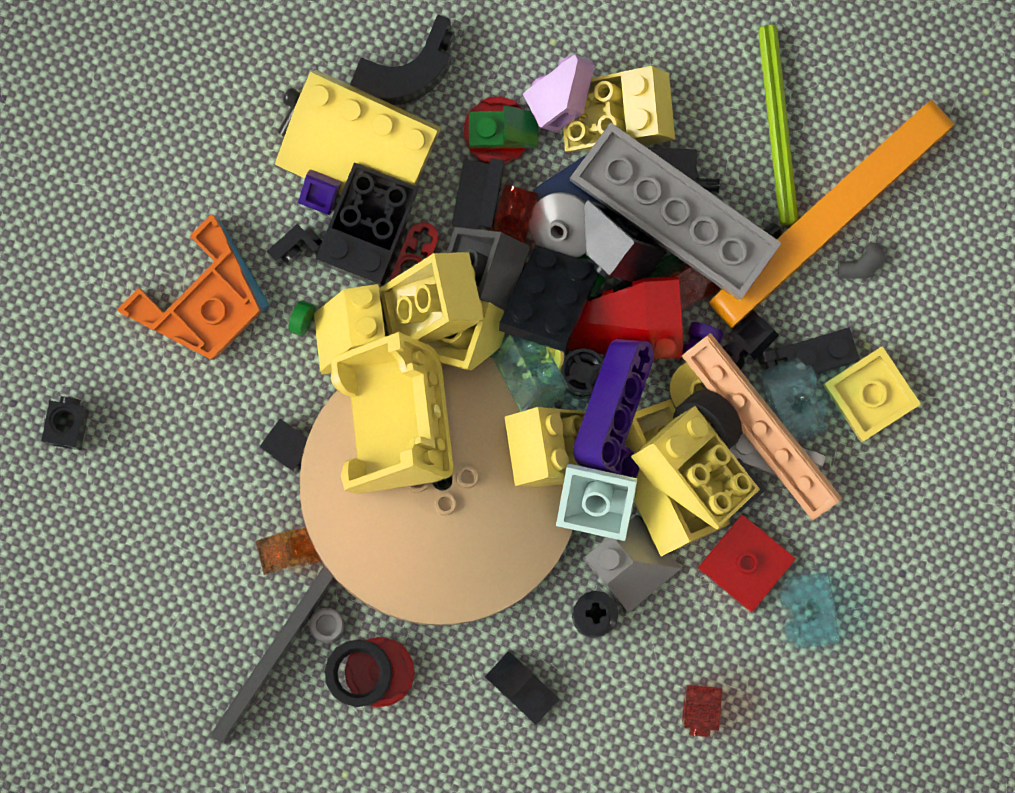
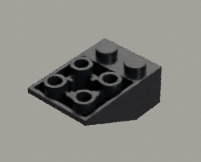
(367, 225)

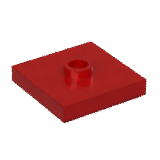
(746, 563)

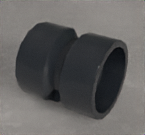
(581, 372)

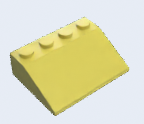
(346, 125)

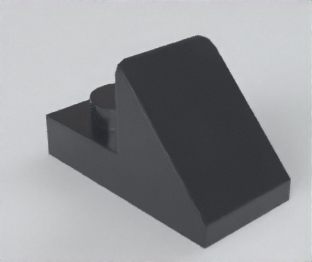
(522, 687)

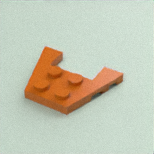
(211, 309)

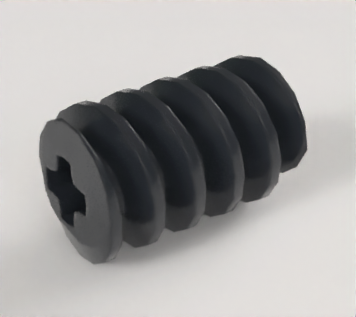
(604, 604)

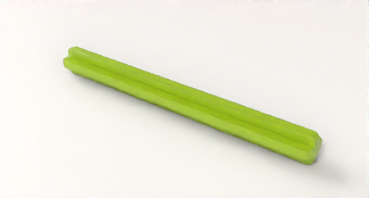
(778, 125)

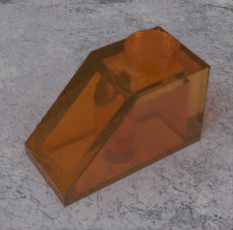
(286, 551)

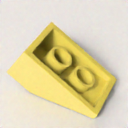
(433, 298)

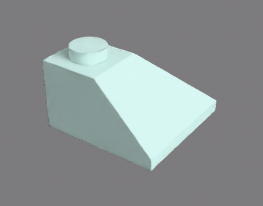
(596, 502)

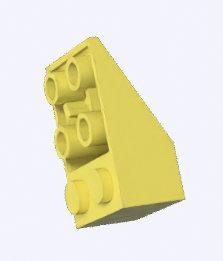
(631, 100)
(542, 444)
(696, 468)

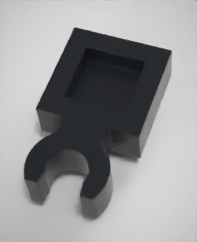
(750, 338)

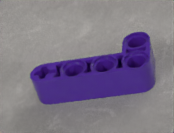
(613, 408)

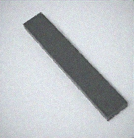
(273, 656)

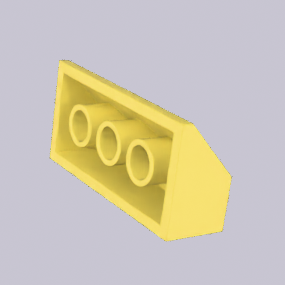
(666, 520)

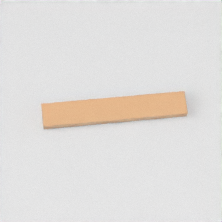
(763, 427)

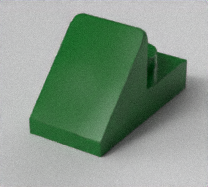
(503, 129)

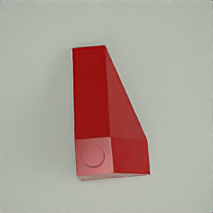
(639, 312)

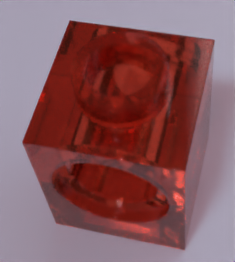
(515, 212)
(701, 709)

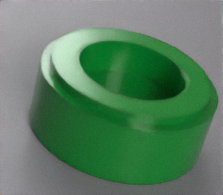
(301, 318)

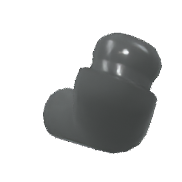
(866, 266)

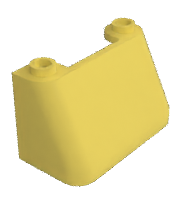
(396, 414)

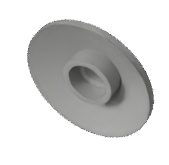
(564, 211)

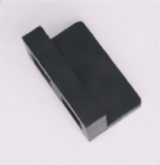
(478, 194)

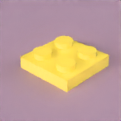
(871, 394)

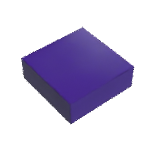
(319, 192)

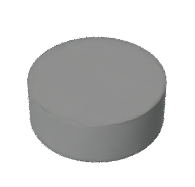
(327, 625)

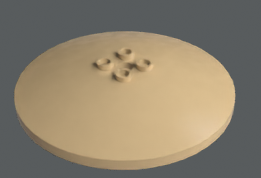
(427, 549)

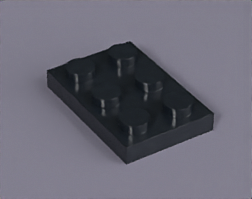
(549, 298)

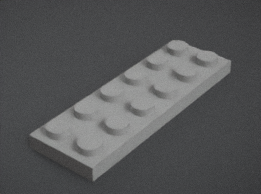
(675, 211)

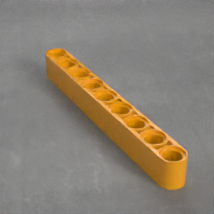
(839, 208)

